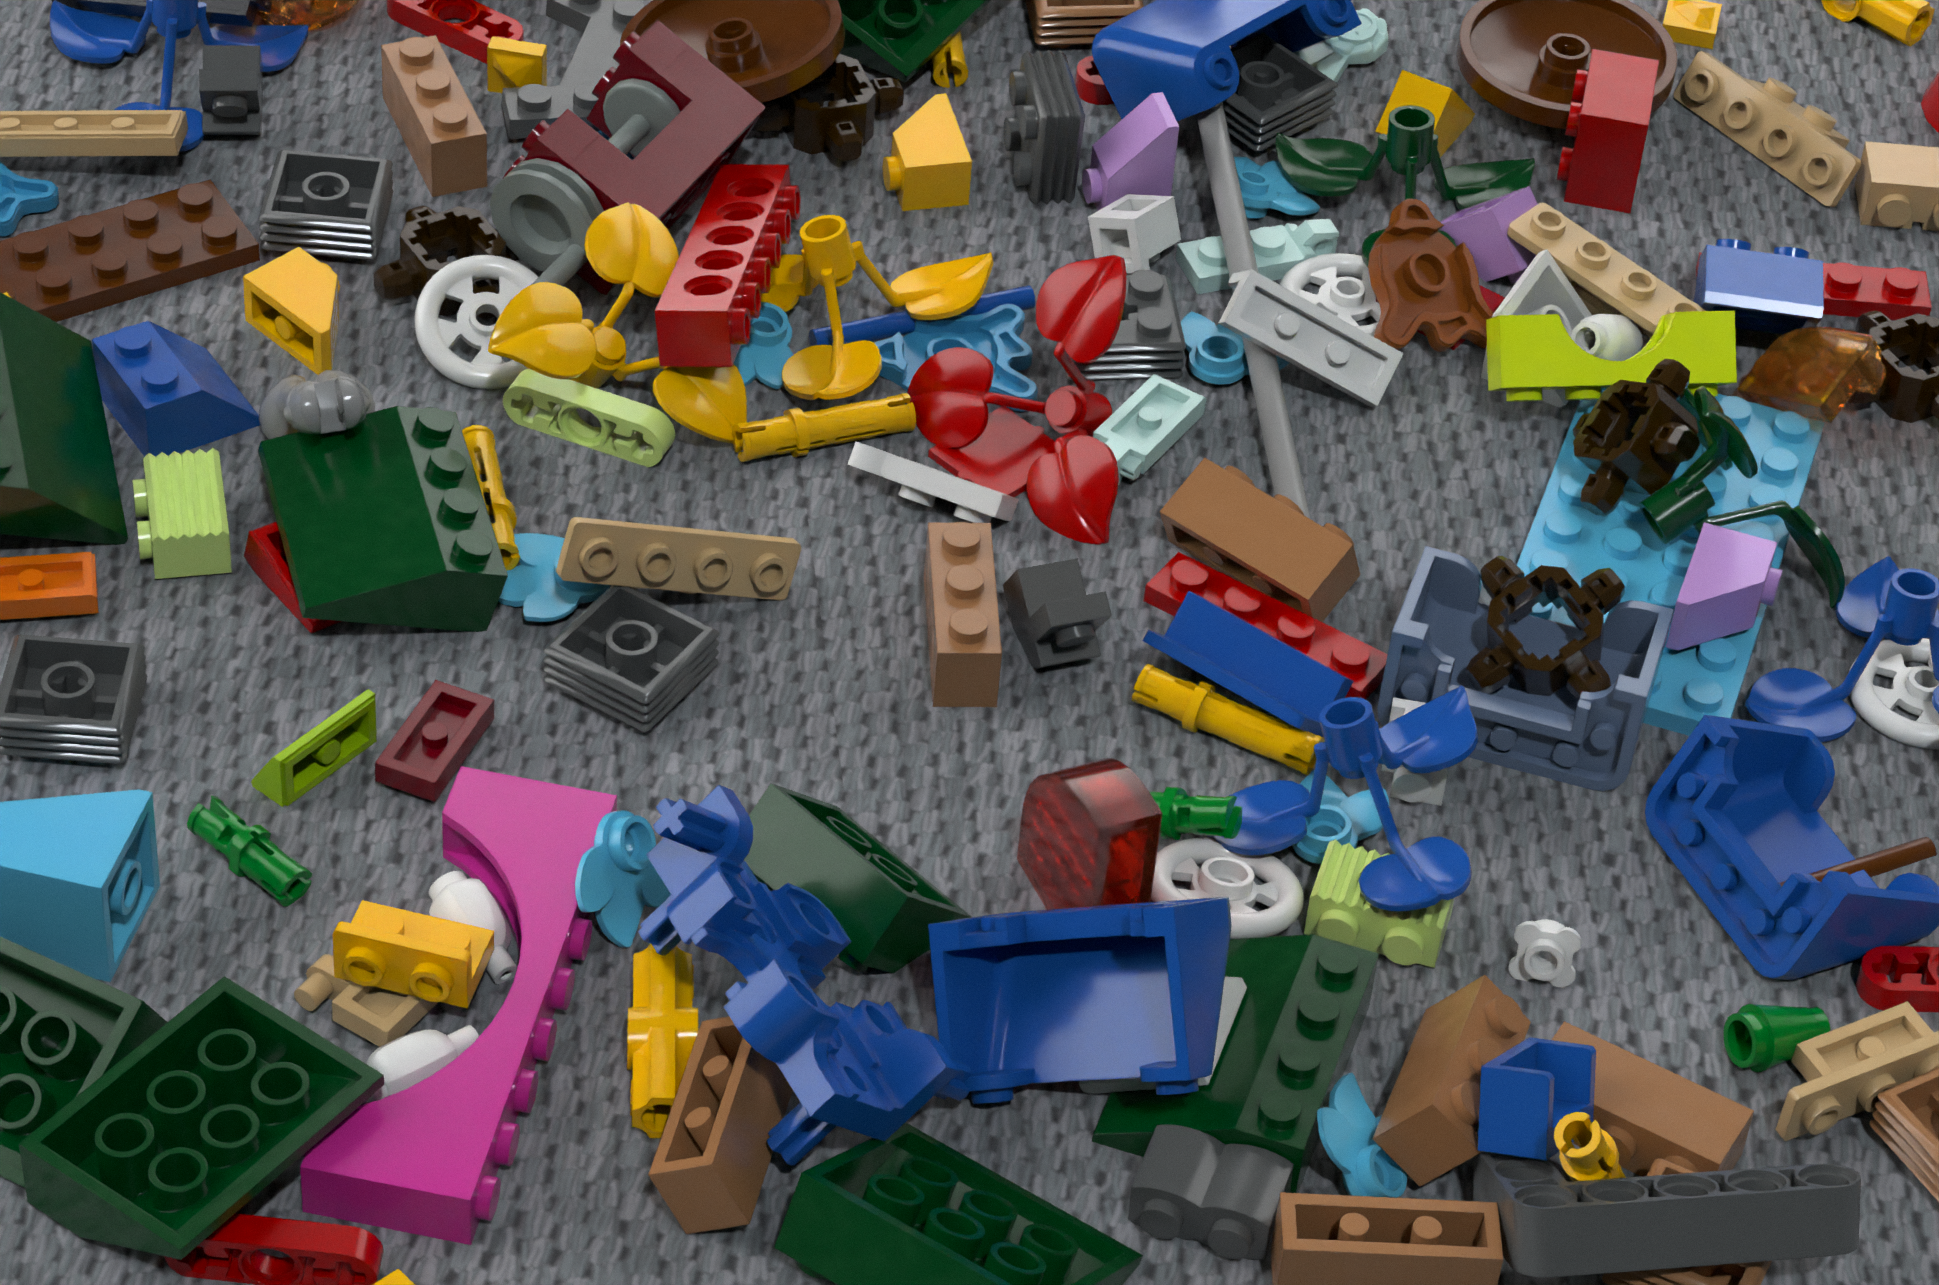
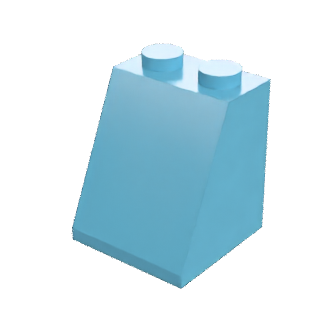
(78, 876)

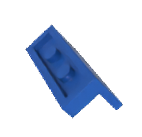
(1250, 663)

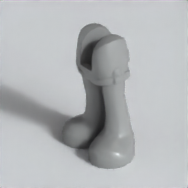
(315, 407)

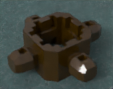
(847, 119)
(426, 245)
(1914, 341)
(1635, 437)
(1513, 600)

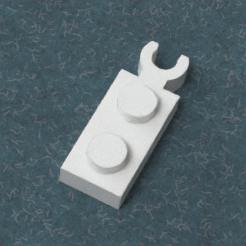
(925, 483)

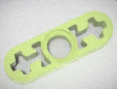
(627, 426)

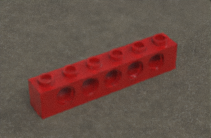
(726, 265)

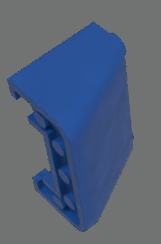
(1186, 44)
(1745, 817)
(1083, 994)

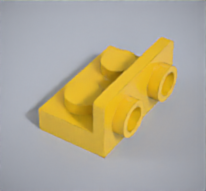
(412, 953)

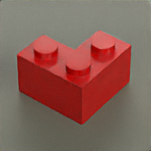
(1610, 127)

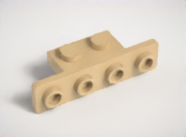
(1771, 126)
(1598, 272)
(677, 559)
(1853, 1066)

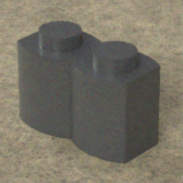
(1209, 1192)

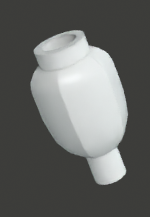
(1609, 336)
(473, 904)
(417, 1057)

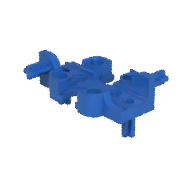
(842, 1061)

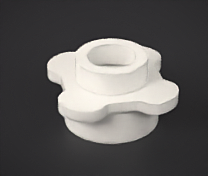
(1549, 937)

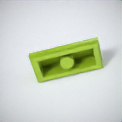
(319, 751)

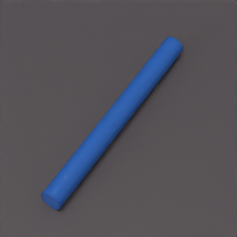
(889, 324)

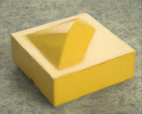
(1692, 22)
(515, 64)

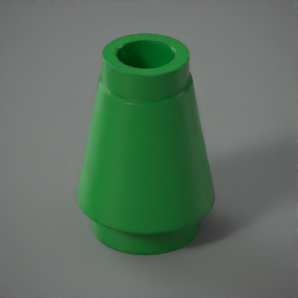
(1770, 1033)

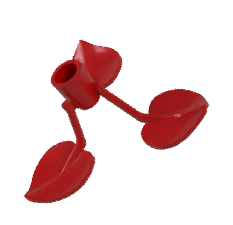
(1079, 482)

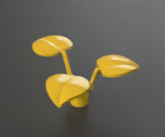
(828, 260)
(548, 335)

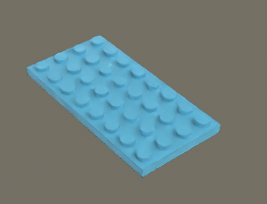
(1569, 536)

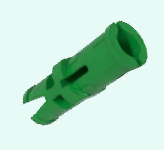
(1197, 814)
(250, 851)

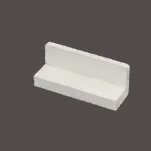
(1309, 337)

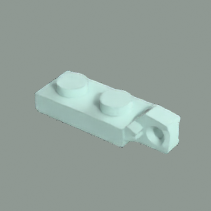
(1274, 248)
(1149, 424)

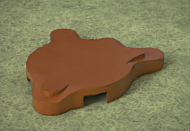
(1425, 283)

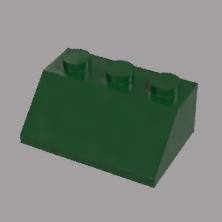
(852, 873)

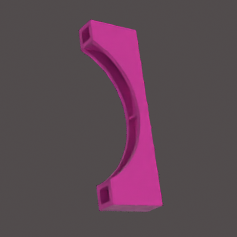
(434, 1150)

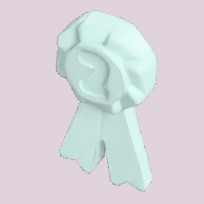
(1356, 46)

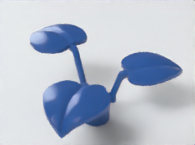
(106, 37)
(1874, 605)
(1422, 742)

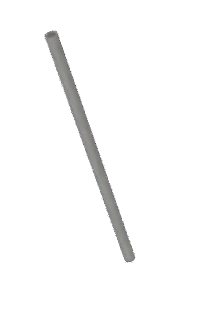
(1240, 256)

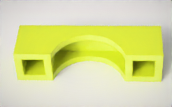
(1539, 355)

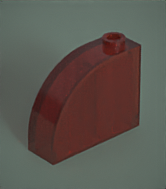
(1089, 836)

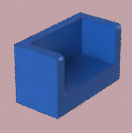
(1529, 1093)

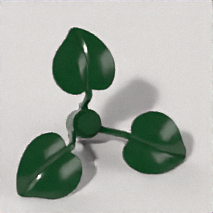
(1336, 165)
(1687, 498)

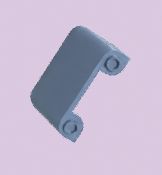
(1548, 736)

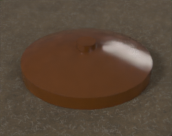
(756, 43)
(1529, 51)

